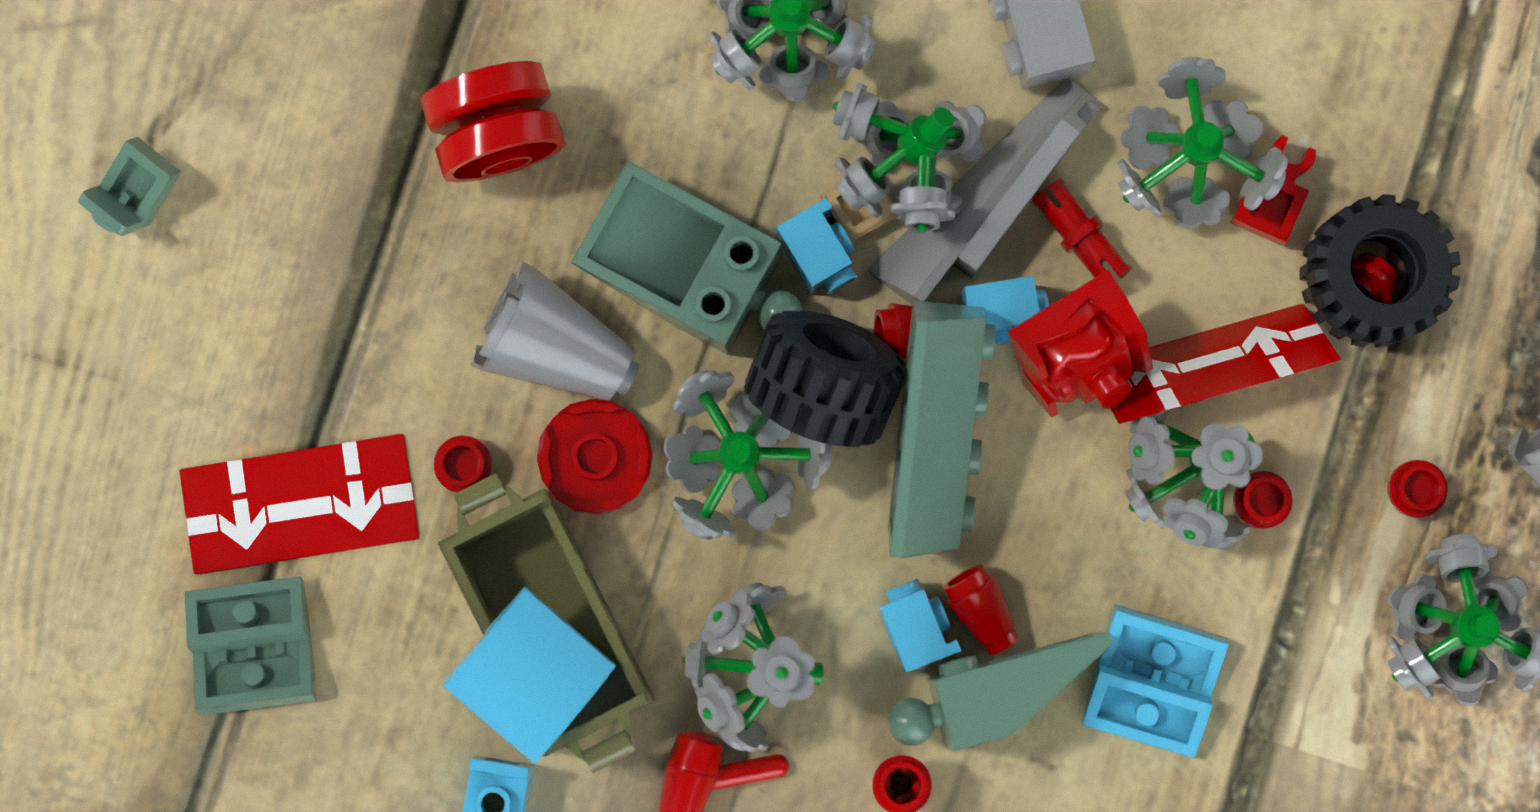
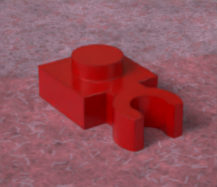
(1277, 216)

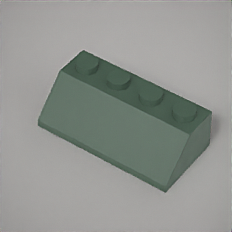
(937, 428)

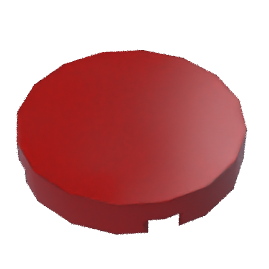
(595, 456)

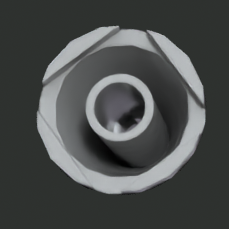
(553, 340)

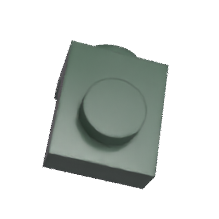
(131, 189)

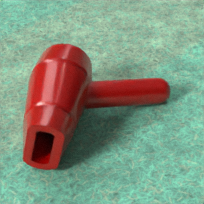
(696, 771)

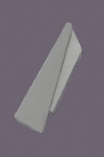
(991, 197)

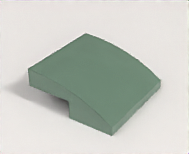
(250, 646)

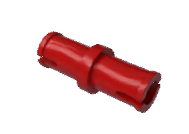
(1080, 231)

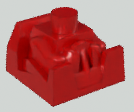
(1082, 347)

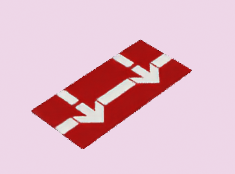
(1226, 361)
(299, 504)

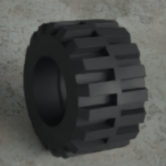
(1418, 246)
(825, 378)

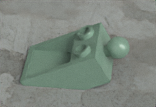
(676, 253)
(995, 697)

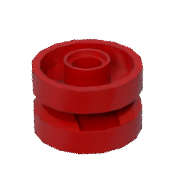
(492, 121)

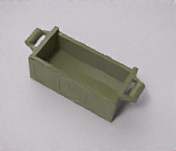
(536, 549)

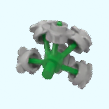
(793, 65)
(892, 139)
(1488, 607)

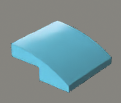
(529, 675)
(1155, 681)

